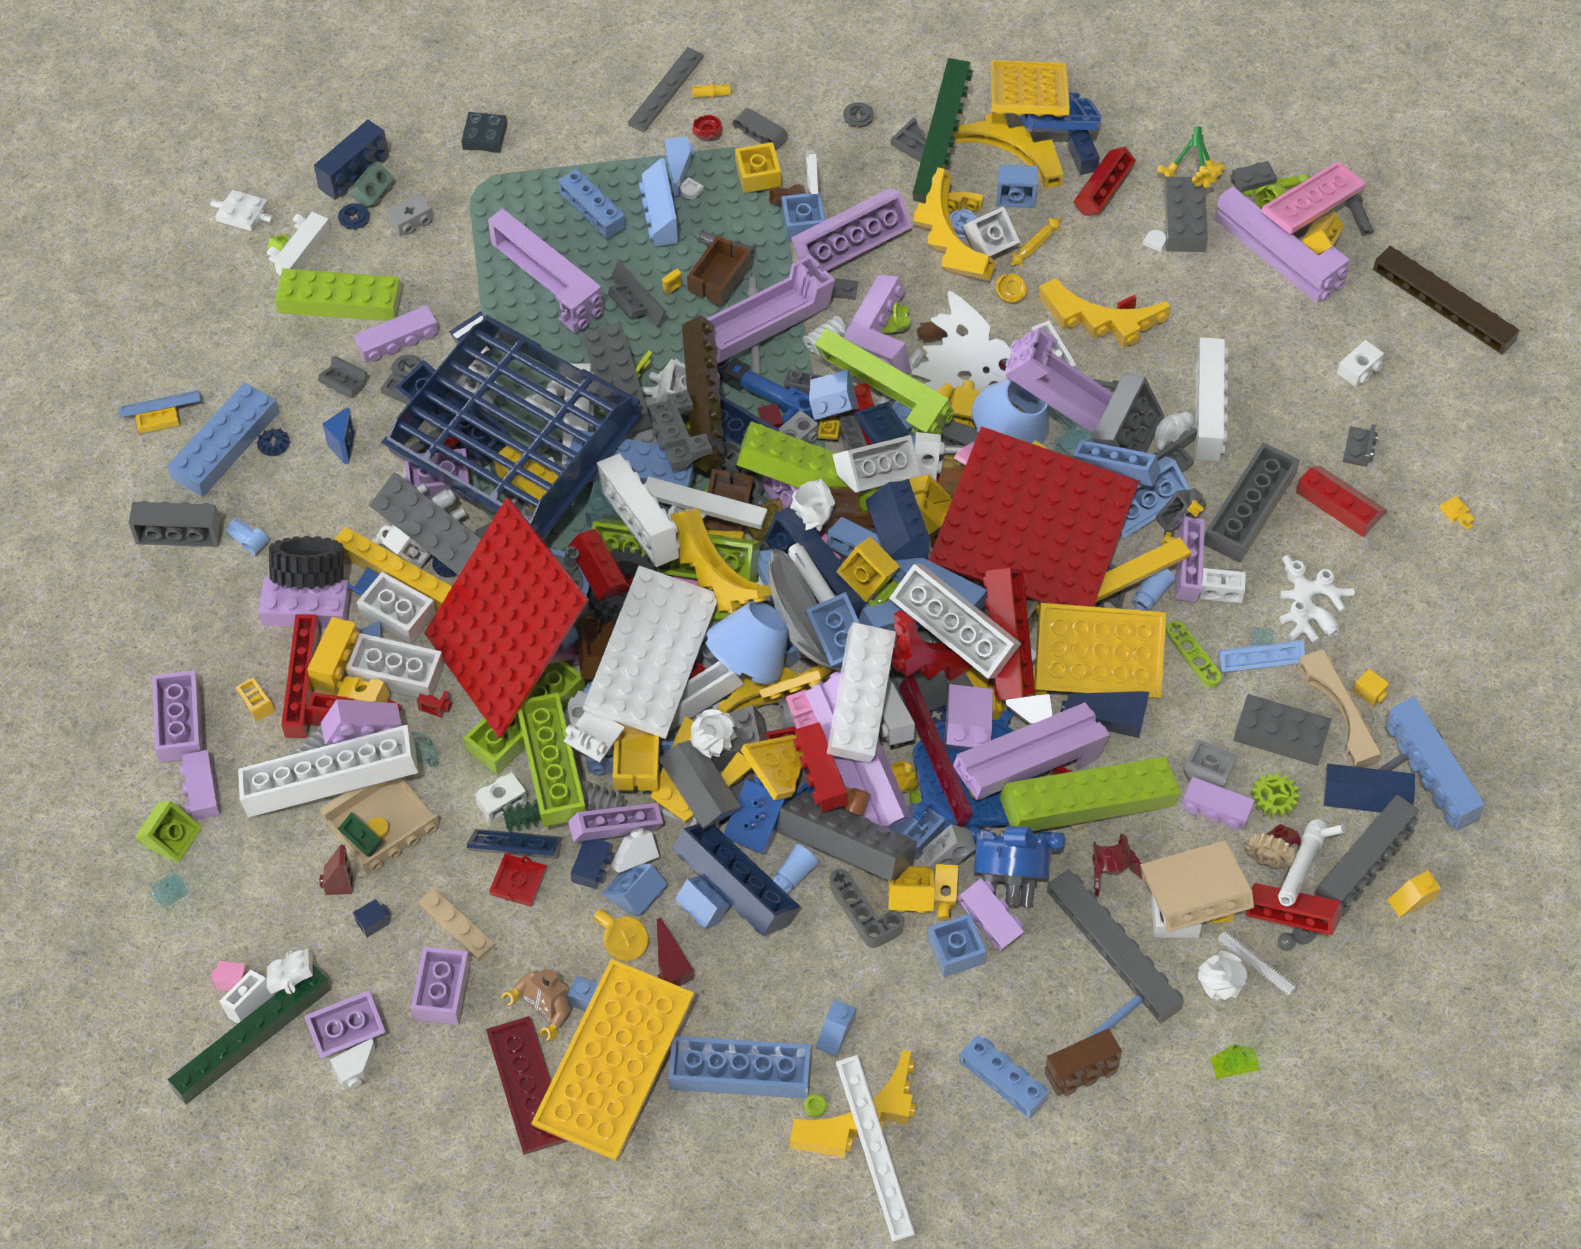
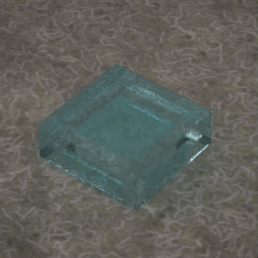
(1262, 636)

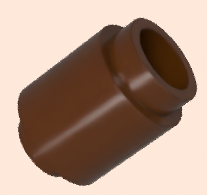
(930, 332)

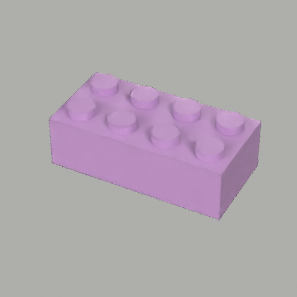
(281, 603)
(177, 715)

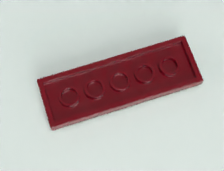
(523, 1079)

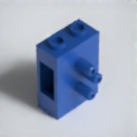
(757, 820)

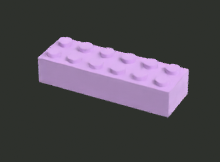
(854, 230)

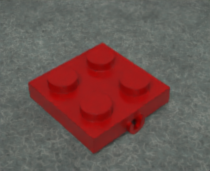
(518, 879)

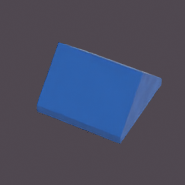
(340, 434)

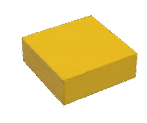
(671, 281)

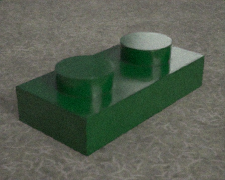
(360, 834)

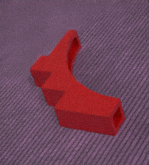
(924, 657)

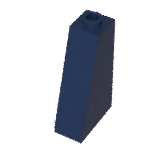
(1116, 711)

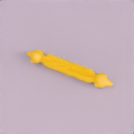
(1039, 238)

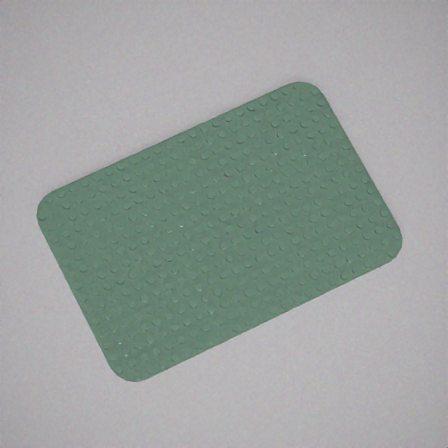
(533, 310)

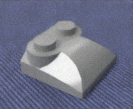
(1210, 763)

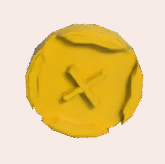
(625, 939)

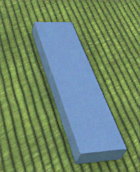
(159, 403)

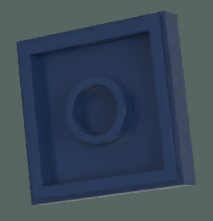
(881, 423)

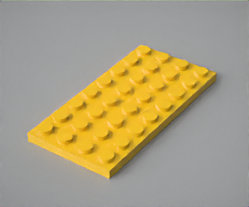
(613, 1060)

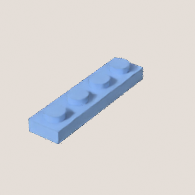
(1261, 655)

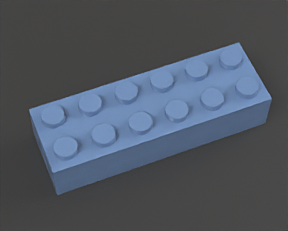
(223, 439)
(645, 460)
(1435, 764)
(739, 1067)

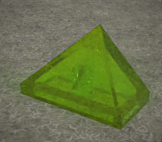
(1235, 1061)

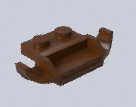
(847, 507)

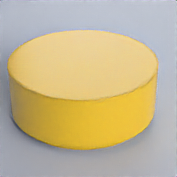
(379, 825)

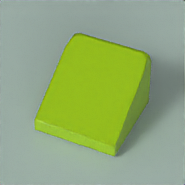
(278, 241)

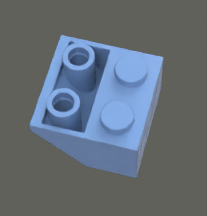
(921, 831)

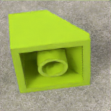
(168, 831)

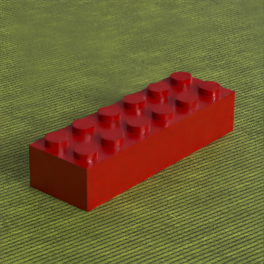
(1009, 610)

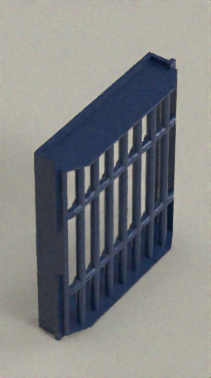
(571, 479)

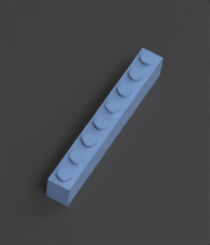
(847, 535)

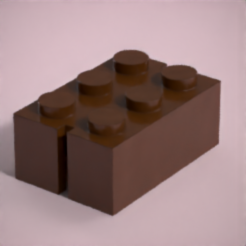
(717, 272)
(721, 486)
(589, 648)
(1083, 1063)

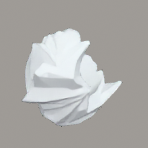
(813, 504)
(713, 732)
(1222, 975)

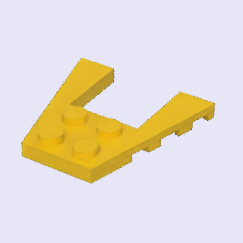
(669, 796)

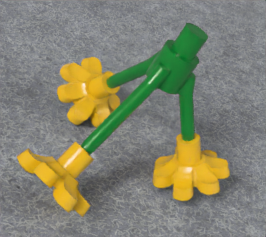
(1207, 174)

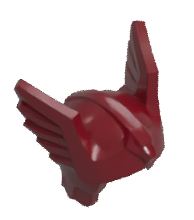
(1114, 860)

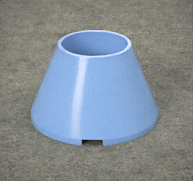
(994, 411)
(751, 642)

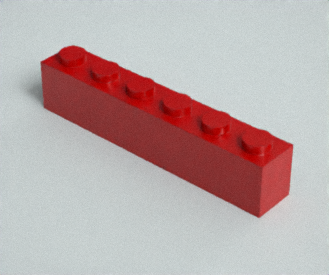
(298, 685)

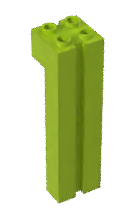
(928, 407)

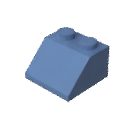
(832, 395)
(635, 888)

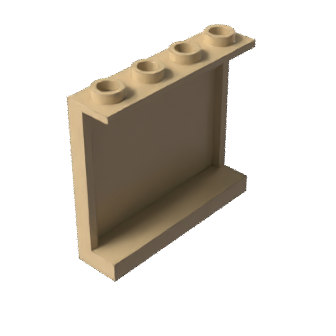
(394, 802)
(1197, 885)

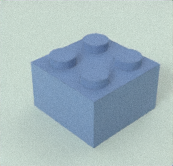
(1017, 186)
(801, 212)
(956, 945)

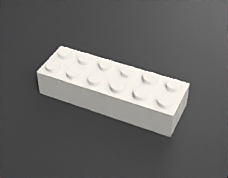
(1211, 399)
(638, 510)
(955, 621)
(861, 692)

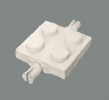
(241, 210)
(289, 971)

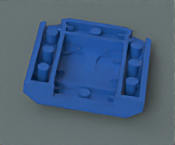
(1082, 116)

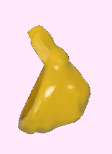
(905, 776)

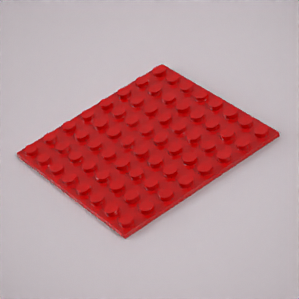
(1034, 515)
(505, 617)

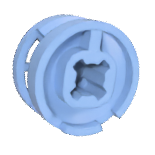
(959, 219)

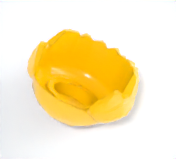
(1011, 288)

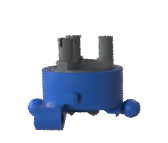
(1015, 859)

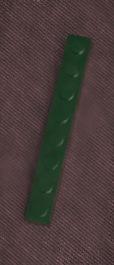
(943, 125)
(247, 1037)

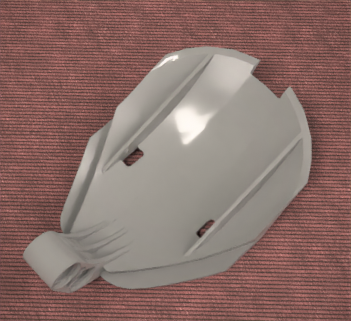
(791, 600)

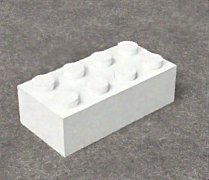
(400, 665)

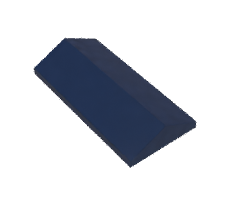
(1365, 787)
(516, 844)

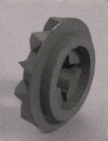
(865, 111)
(398, 365)

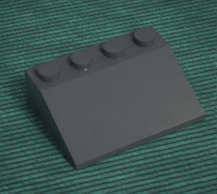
(1130, 416)

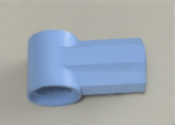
(249, 538)

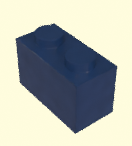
(1083, 152)
(591, 863)

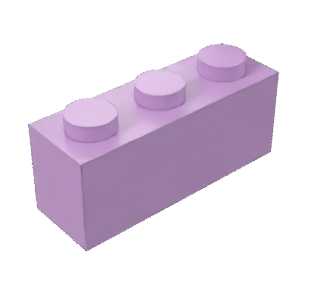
(199, 785)
(1217, 804)

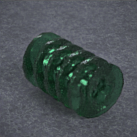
(521, 816)

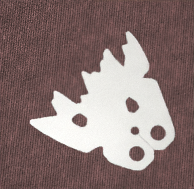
(963, 353)

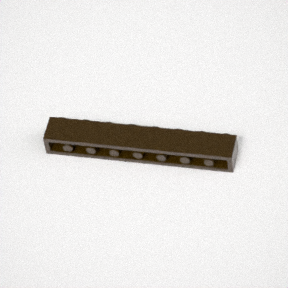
(1446, 300)
(703, 388)

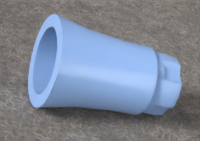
(1152, 589)
(795, 868)

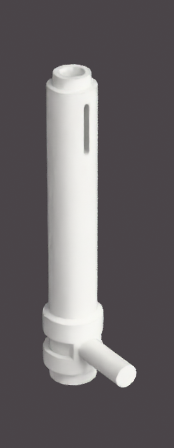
(810, 573)
(1311, 842)

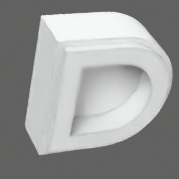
(691, 189)
(1155, 239)

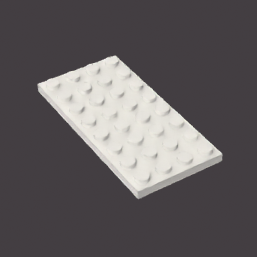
(651, 652)

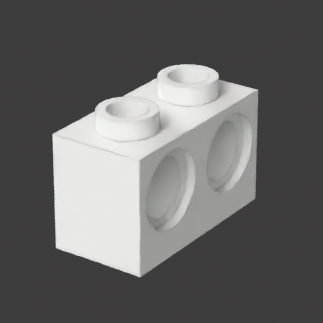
(1223, 585)

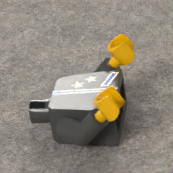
(1181, 504)

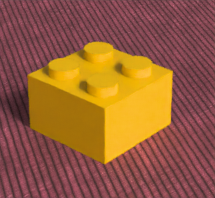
(758, 167)
(868, 569)
(912, 890)

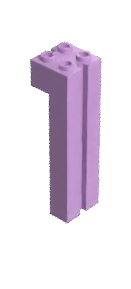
(1306, 270)
(574, 290)
(773, 309)
(1056, 380)
(1032, 751)
(886, 801)

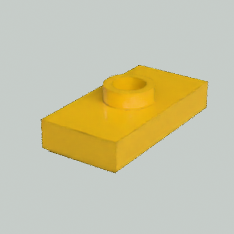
(157, 420)

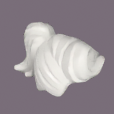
(1172, 427)

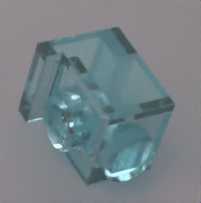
(168, 890)

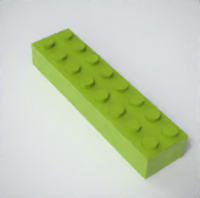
(791, 460)
(738, 553)
(1090, 794)

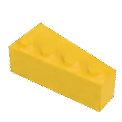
(522, 482)

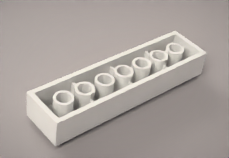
(327, 771)

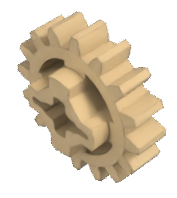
(1271, 851)

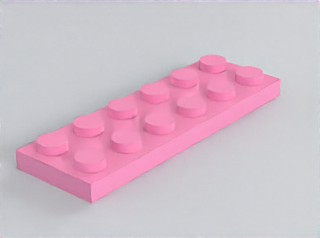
(1313, 197)

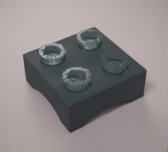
(484, 132)

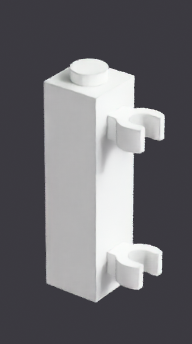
(302, 244)

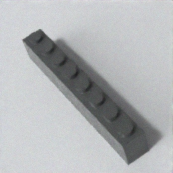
(1115, 946)

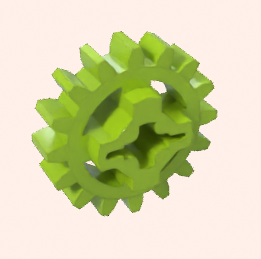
(1280, 803)

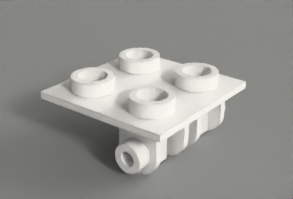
(593, 735)

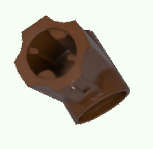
(776, 194)

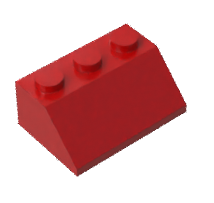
(599, 565)

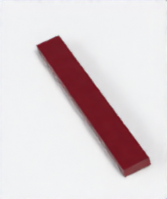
(935, 750)

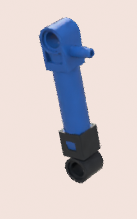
(739, 376)

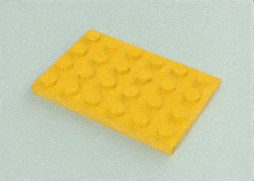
(1029, 88)
(1099, 649)

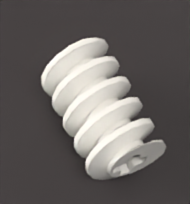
(835, 325)

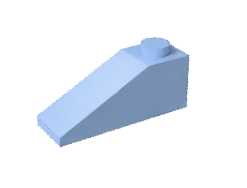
(679, 160)

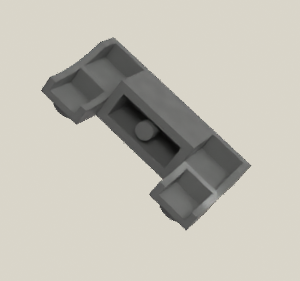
(672, 433)

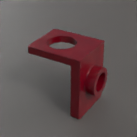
(1287, 834)

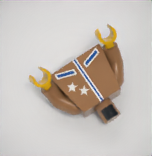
(546, 996)

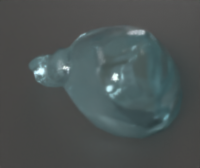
(424, 745)

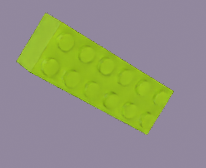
(338, 294)
(499, 752)
(550, 759)

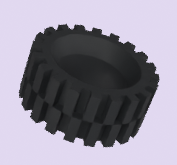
(306, 562)
(611, 606)

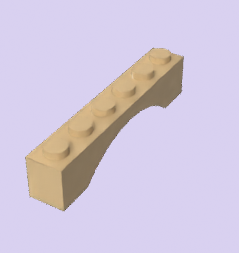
(1319, 672)

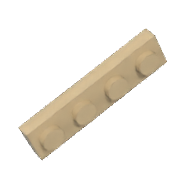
(456, 924)

